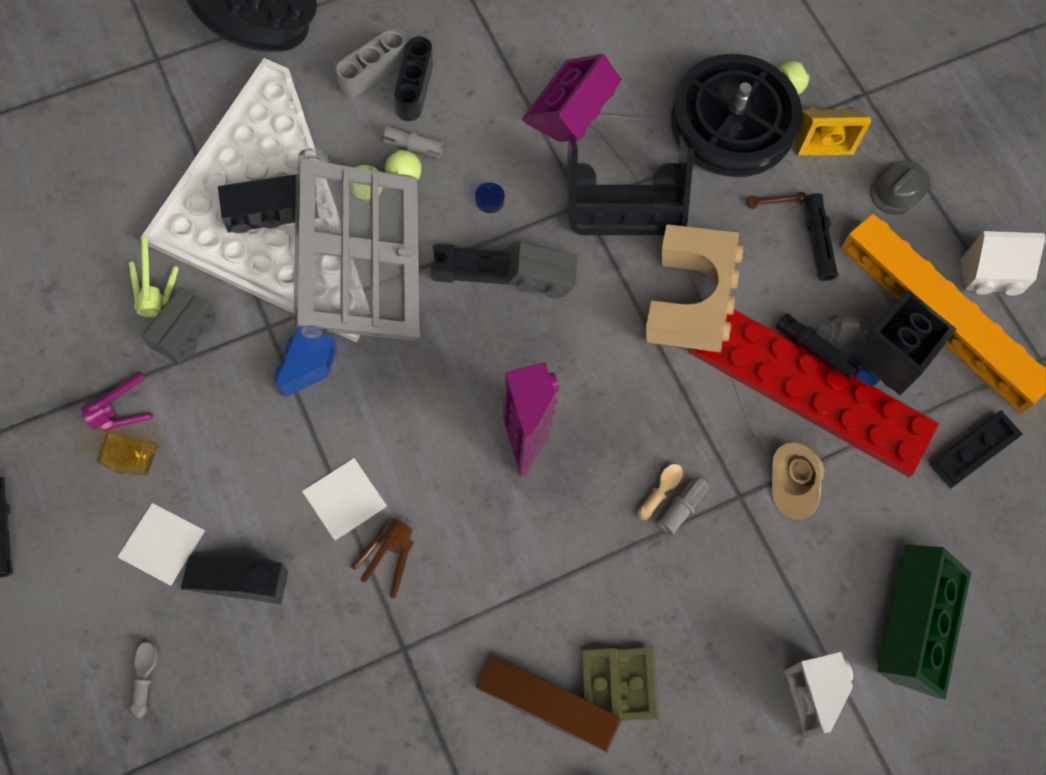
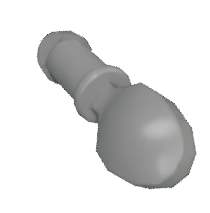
(145, 662)

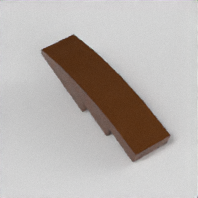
(549, 704)

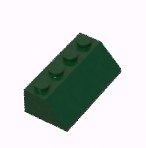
(924, 620)

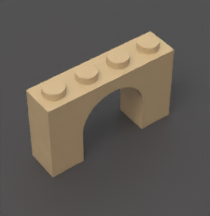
(704, 323)

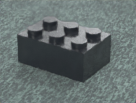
(903, 342)

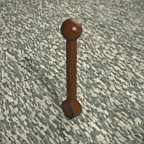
(753, 202)

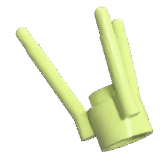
(149, 299)

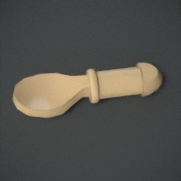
(668, 480)

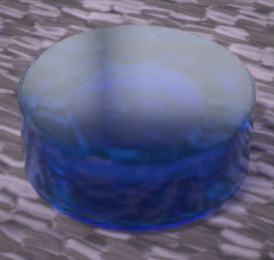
(489, 197)

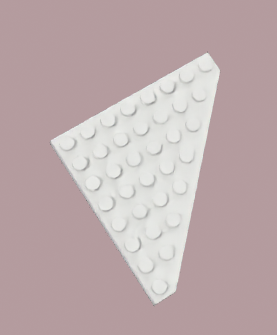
(251, 143)

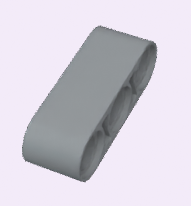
(371, 62)

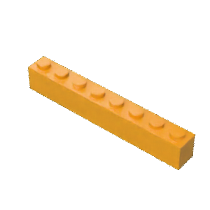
(977, 338)

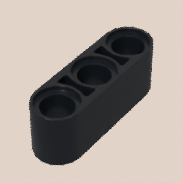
(413, 78)

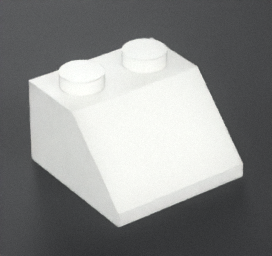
(1002, 262)
(819, 691)

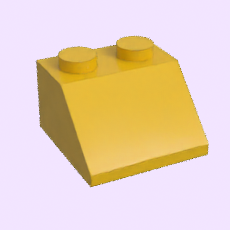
(831, 131)

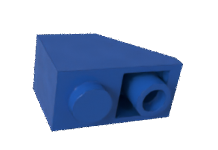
(306, 362)

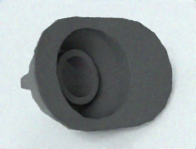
(900, 187)

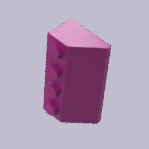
(529, 411)

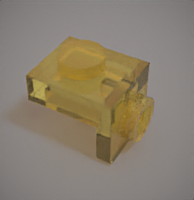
(126, 455)

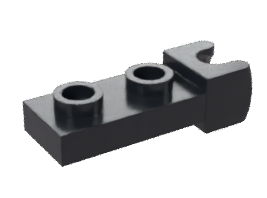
(469, 265)

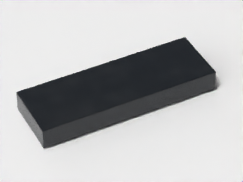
(975, 449)

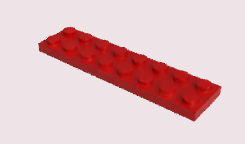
(822, 395)

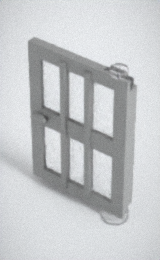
(355, 250)

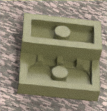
(622, 682)

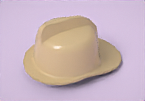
(796, 480)

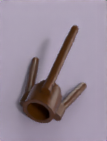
(391, 538)

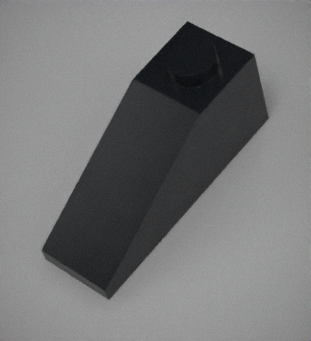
(236, 578)

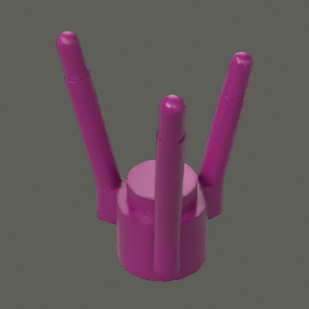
(101, 411)

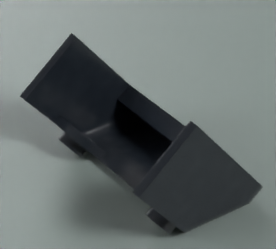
(629, 208)

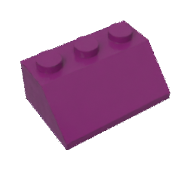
(573, 97)

